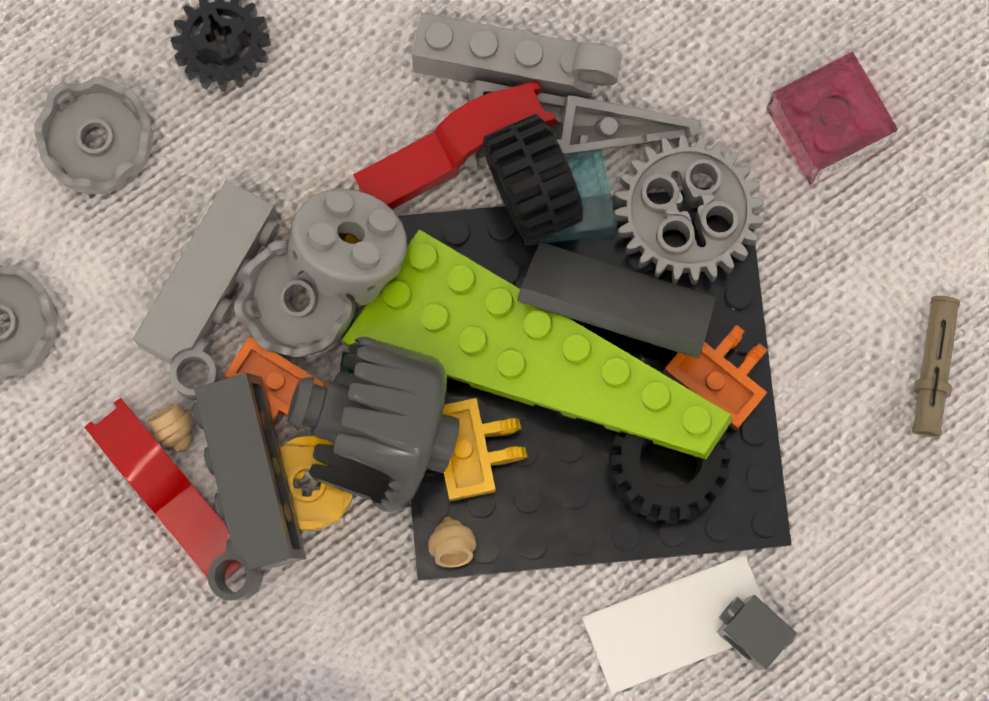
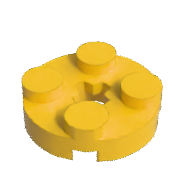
(325, 504)

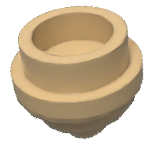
(172, 427)
(452, 543)

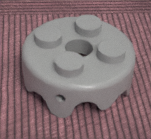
(74, 111)
(342, 266)
(273, 320)
(31, 325)

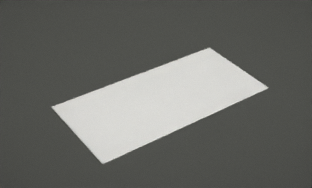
(667, 624)

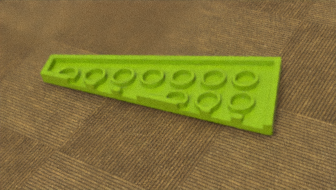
(528, 354)

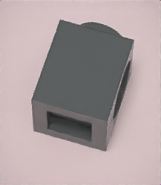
(755, 631)

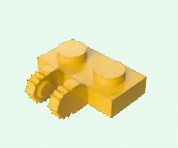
(470, 465)

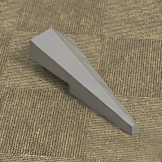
(596, 124)

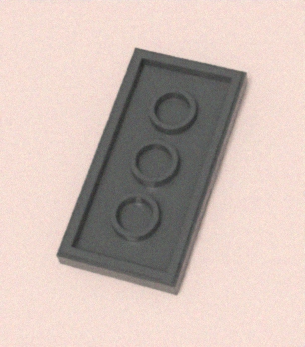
(617, 299)

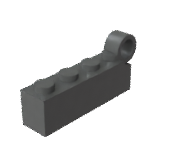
(249, 480)

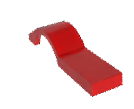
(444, 151)
(162, 486)

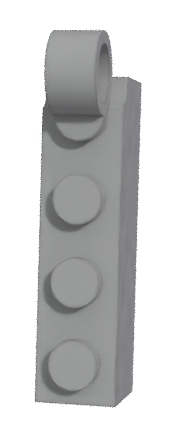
(511, 57)
(205, 281)

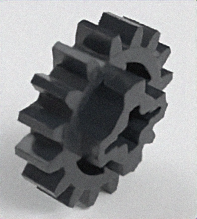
(206, 50)

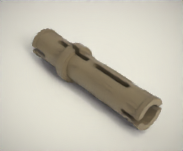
(929, 418)

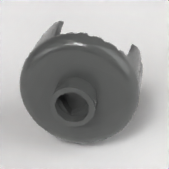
(381, 421)

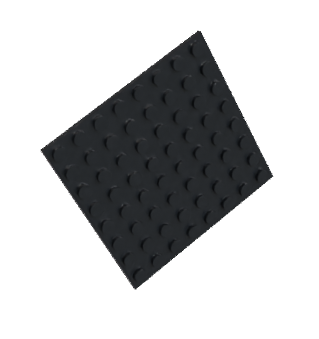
(560, 498)

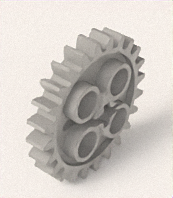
(727, 198)

